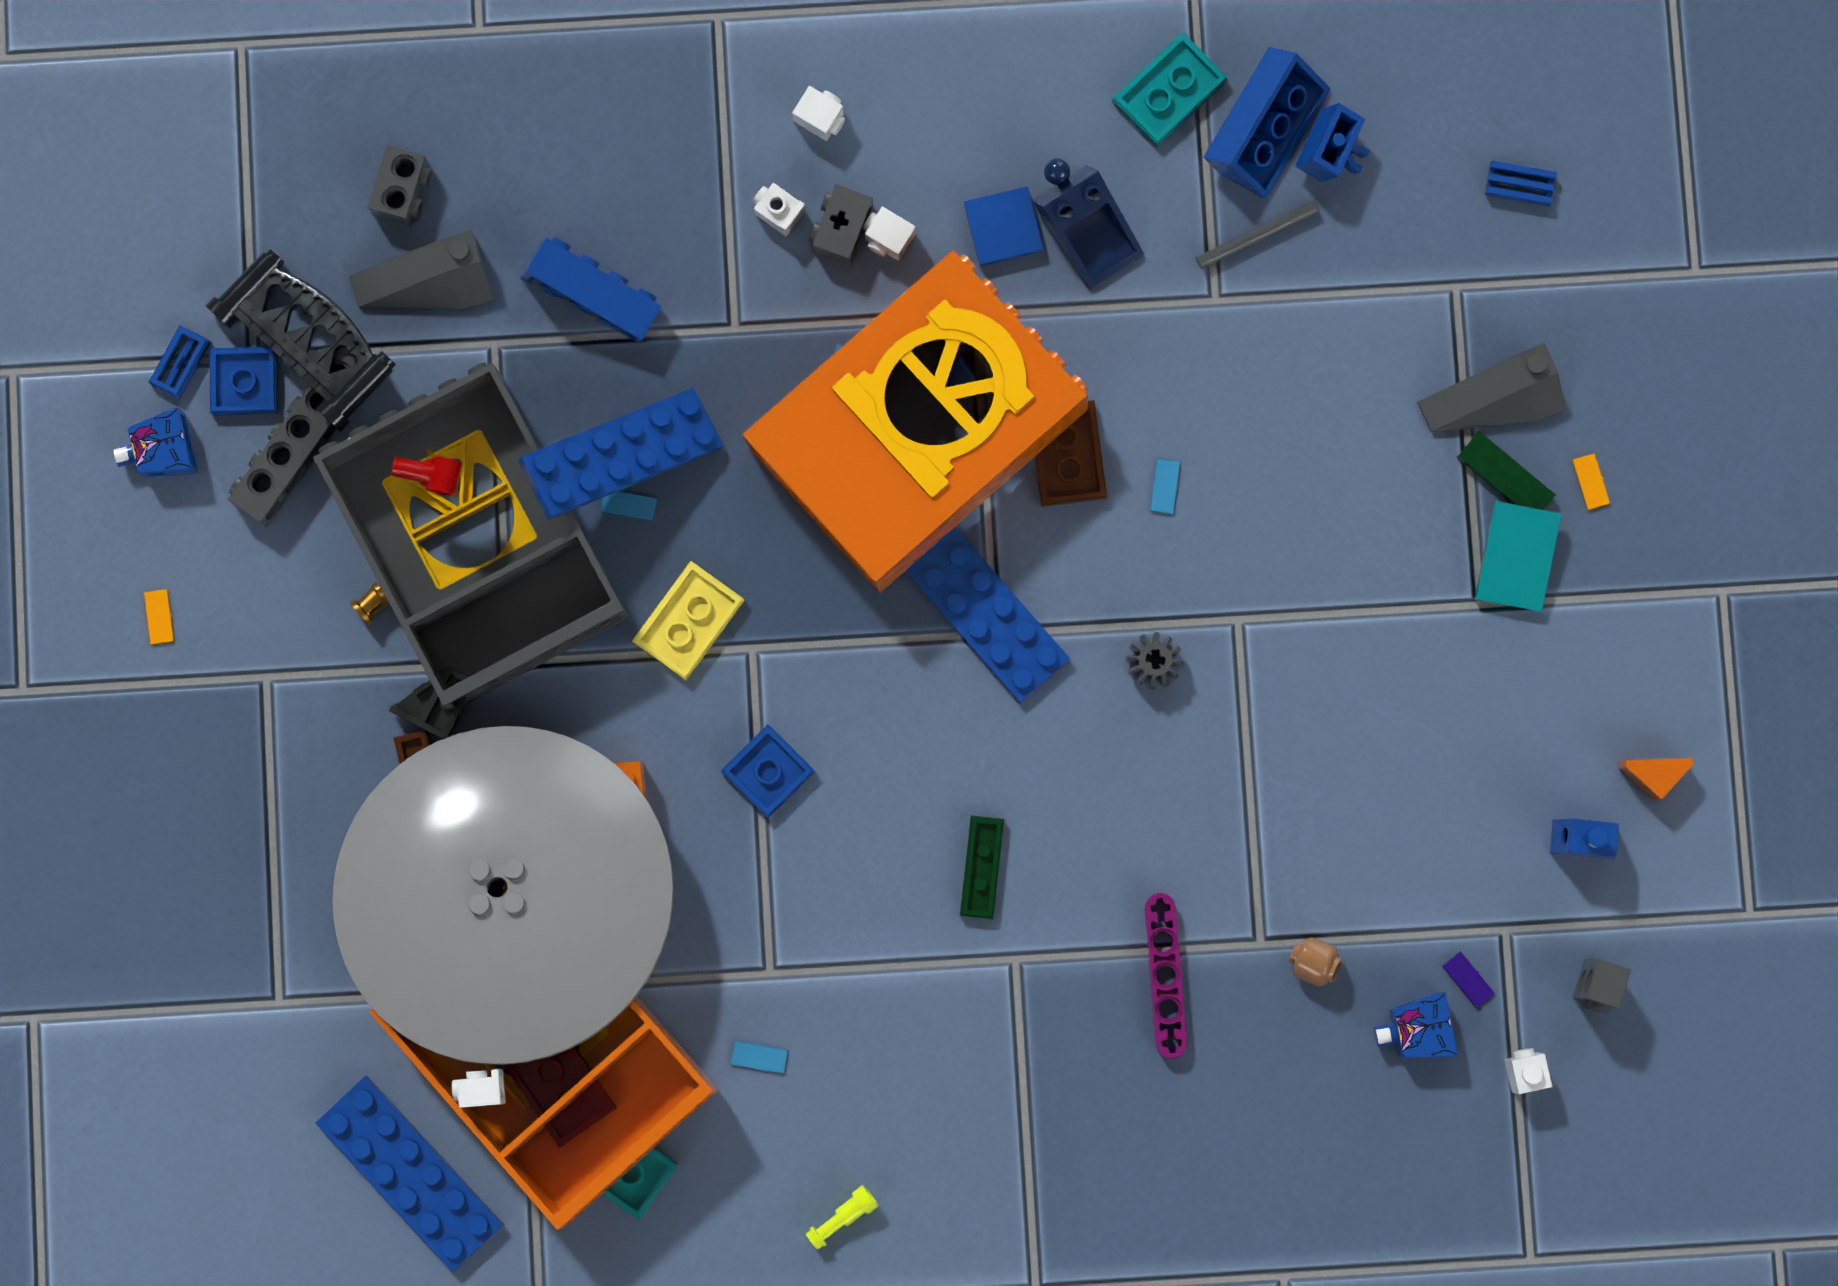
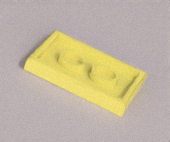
(688, 620)

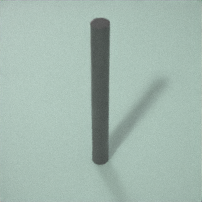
(1257, 234)

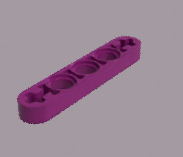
(1162, 992)

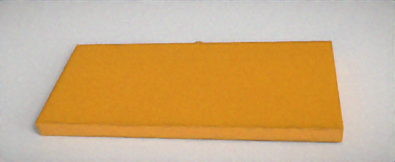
(1591, 481)
(158, 616)

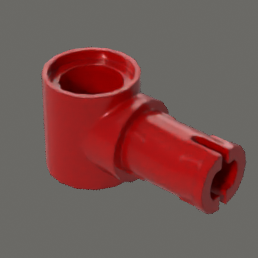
(438, 474)

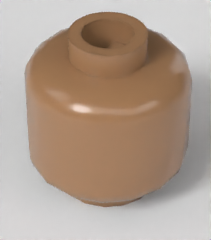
(1315, 962)

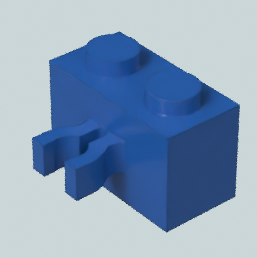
(1332, 143)

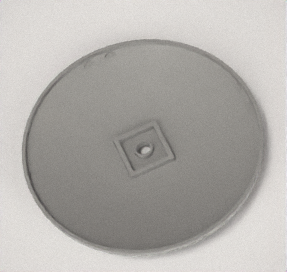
(518, 969)

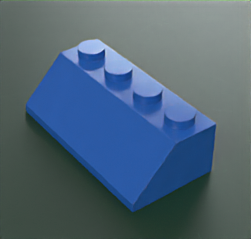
(1267, 121)

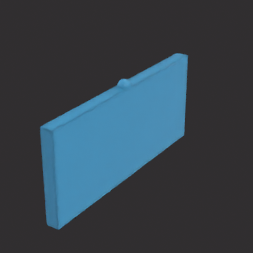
(1165, 486)
(630, 505)
(759, 1057)

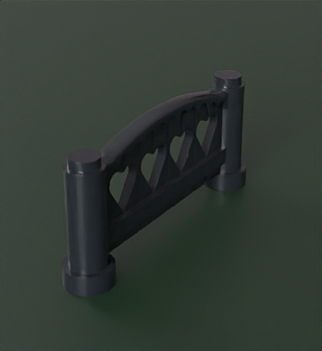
(341, 389)

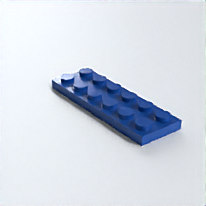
(620, 453)
(987, 614)
(409, 1173)

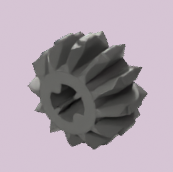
(1163, 653)

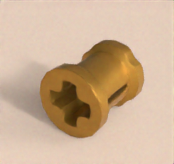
(370, 603)

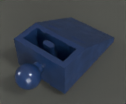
(1092, 227)

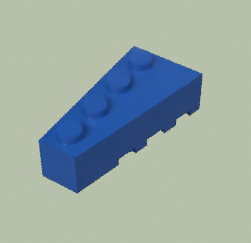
(592, 289)

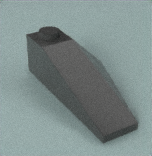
(433, 276)
(1508, 393)

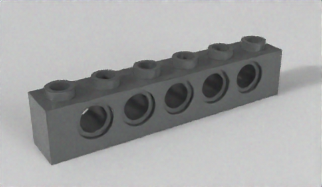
(282, 437)

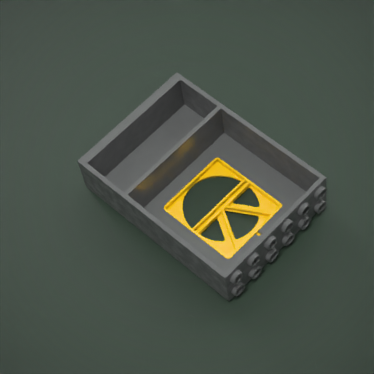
(483, 619)

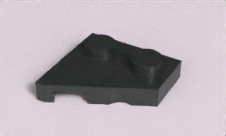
(426, 709)

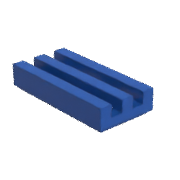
(1548, 187)
(191, 367)

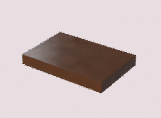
(1072, 464)

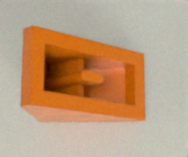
(1656, 776)

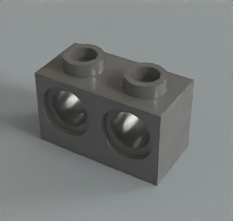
(391, 184)
(1601, 985)

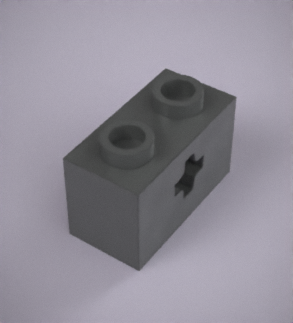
(841, 243)

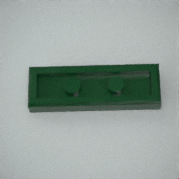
(1504, 473)
(981, 867)

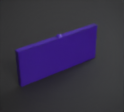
(1468, 979)

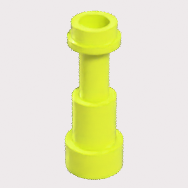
(846, 1214)

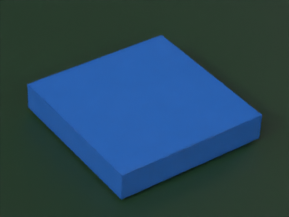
(1003, 226)
(243, 381)
(768, 771)

